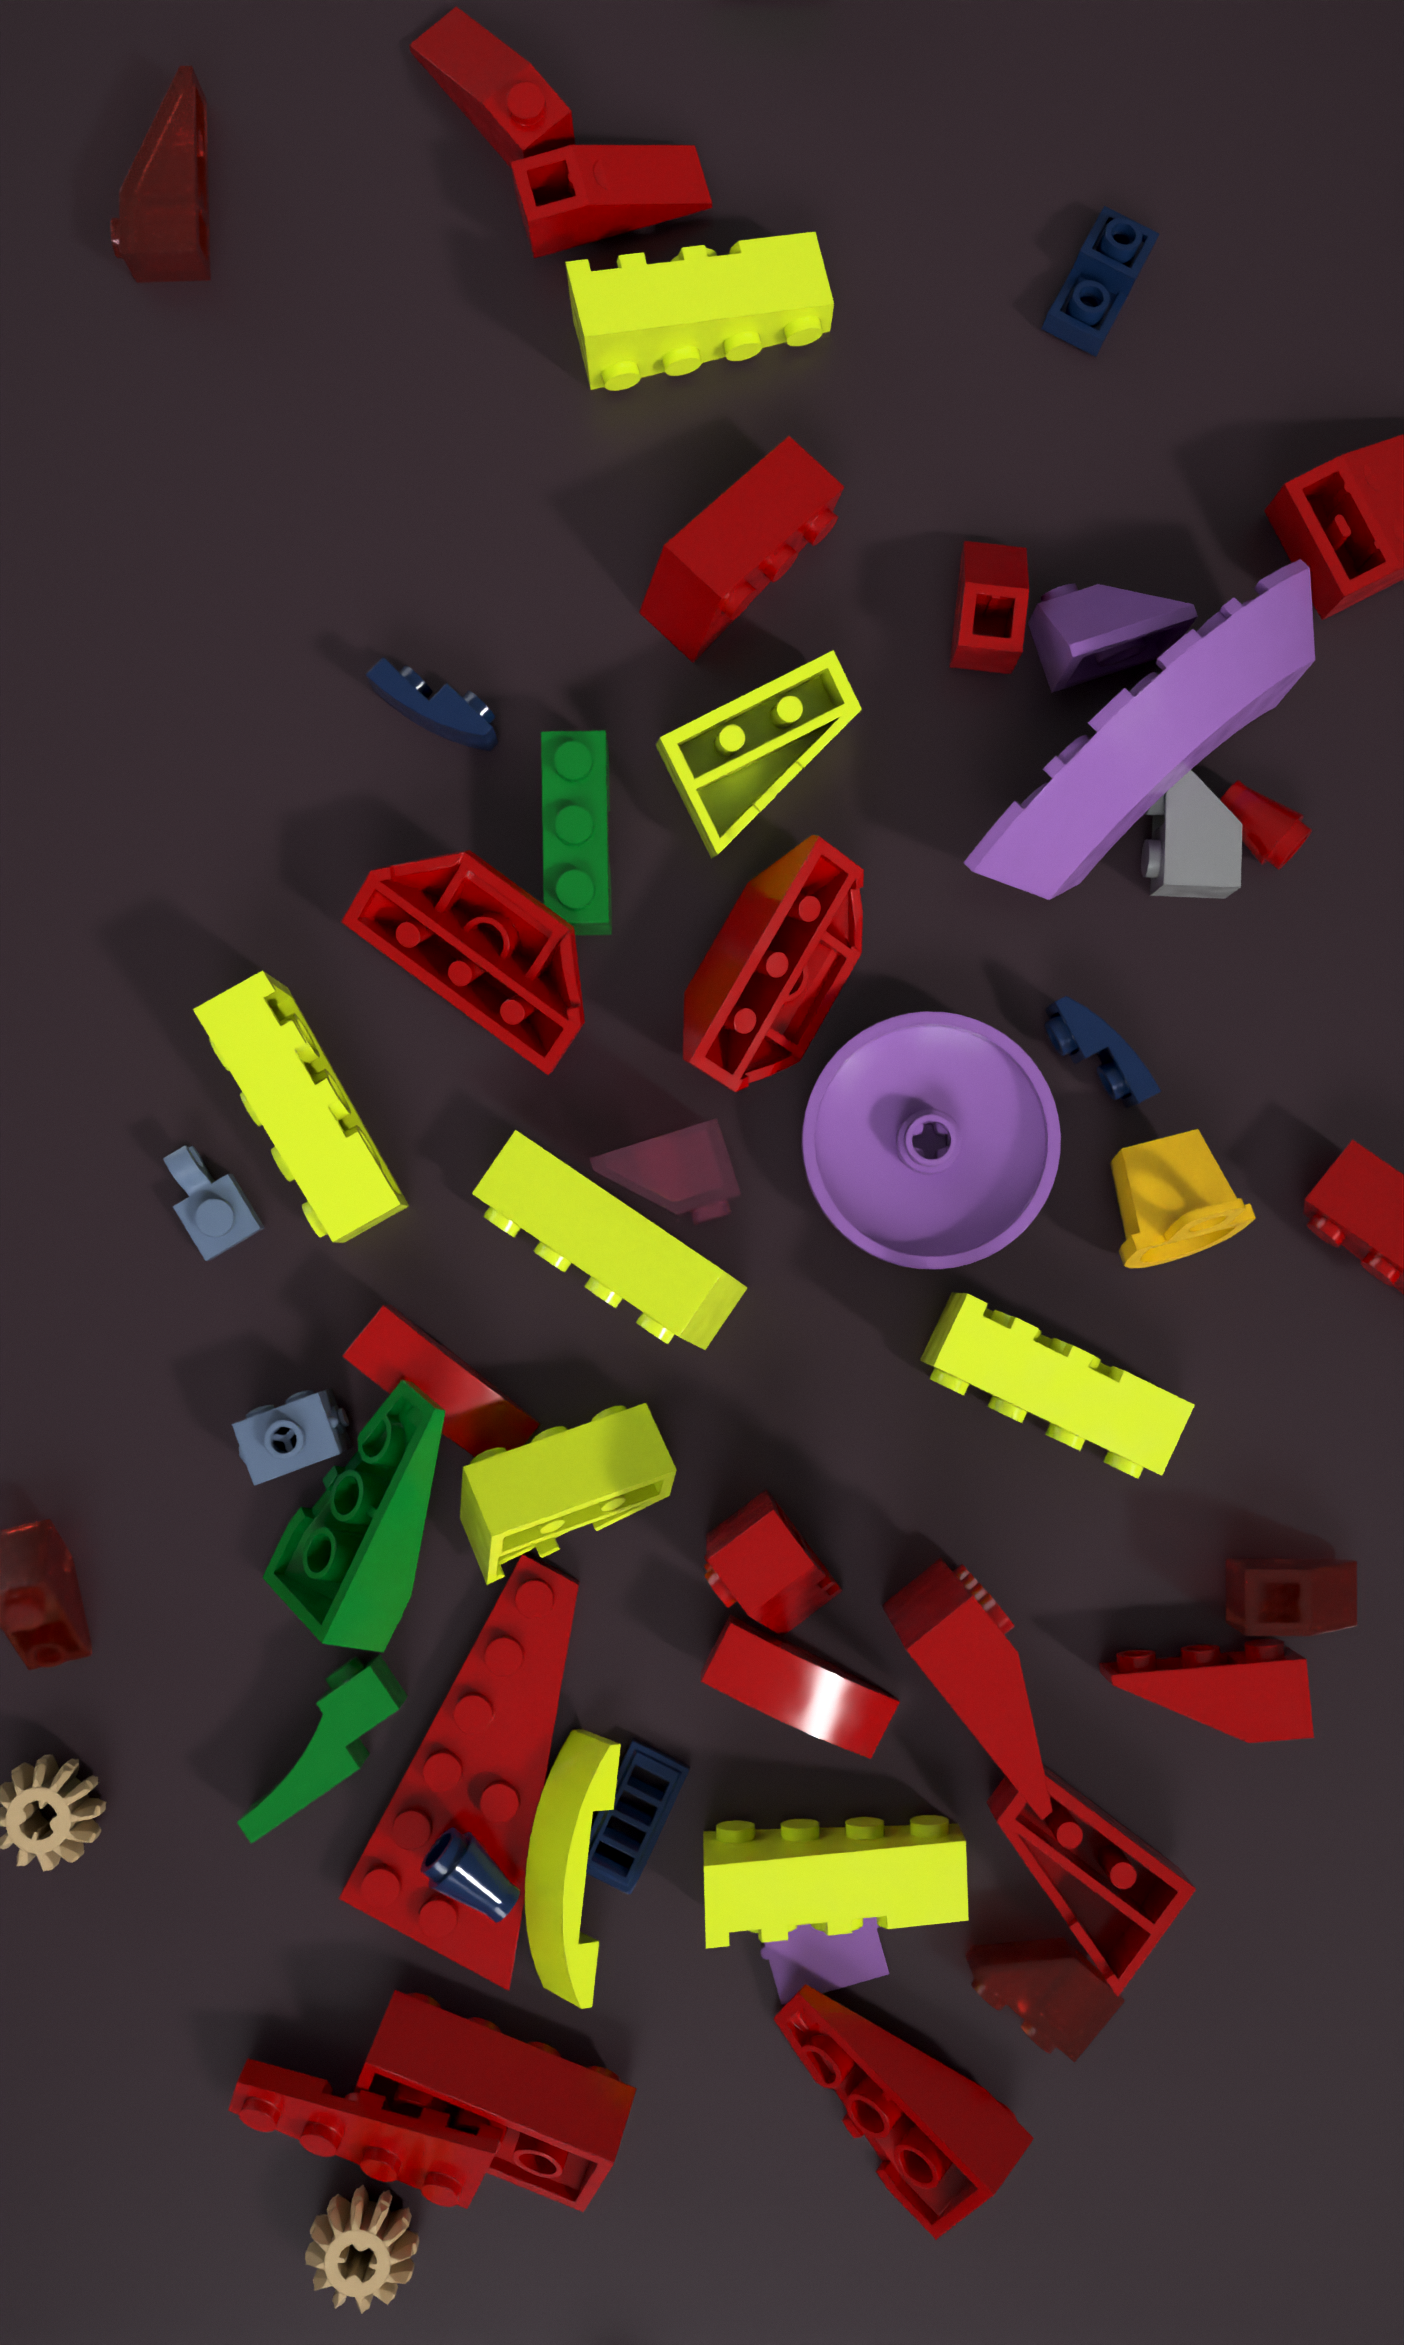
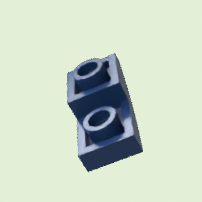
(1100, 281)
(445, 714)
(1082, 1033)

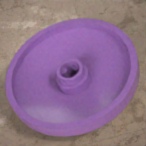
(931, 1140)

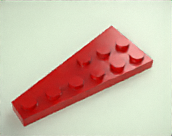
(478, 1774)

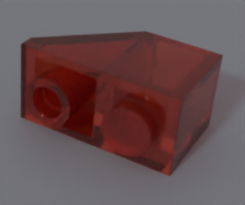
(1291, 1596)
(41, 1597)
(1049, 1987)

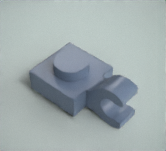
(215, 1211)

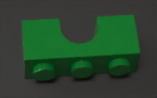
(577, 829)

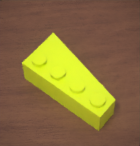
(697, 307)
(301, 1106)
(609, 1242)
(1056, 1384)

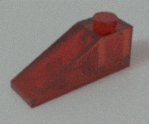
(166, 192)

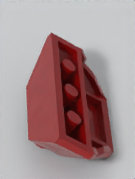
(479, 948)
(775, 966)

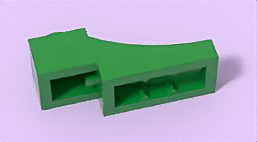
(354, 1704)

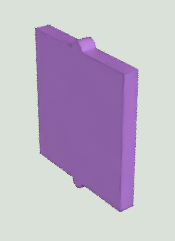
(825, 1960)

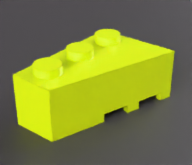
(752, 747)
(562, 1483)

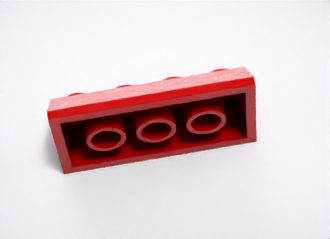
(555, 2114)

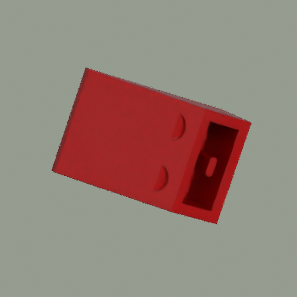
(1346, 524)

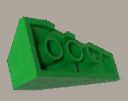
(357, 1550)

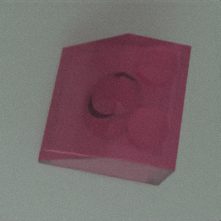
(676, 1172)

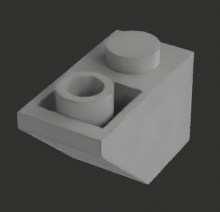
(1192, 843)

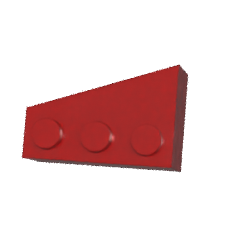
(739, 547)
(767, 1566)
(1097, 1874)

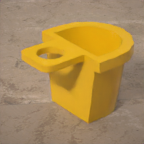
(1174, 1200)

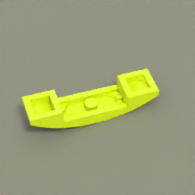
(556, 1864)

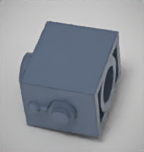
(310, 1416)

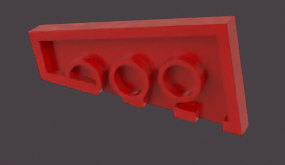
(365, 2131)

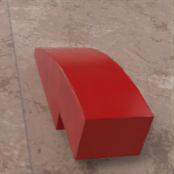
(476, 1410)
(798, 1688)

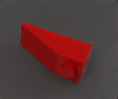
(494, 88)

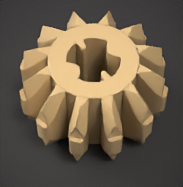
(64, 1832)
(357, 2270)

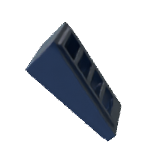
(608, 1868)

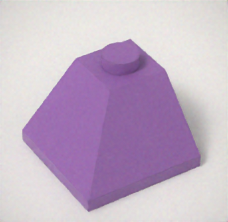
(1103, 631)

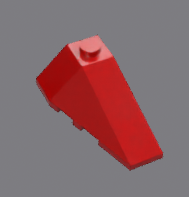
(934, 2130)

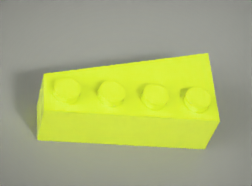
(832, 1876)

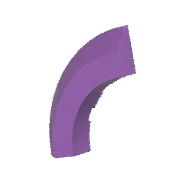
(1154, 736)

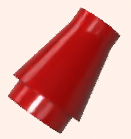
(1268, 827)

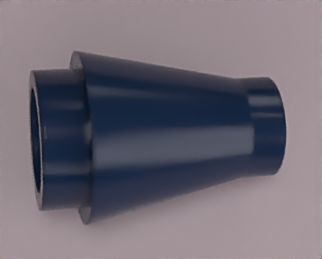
(468, 1874)

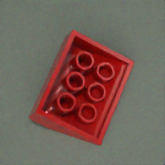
(962, 1648)

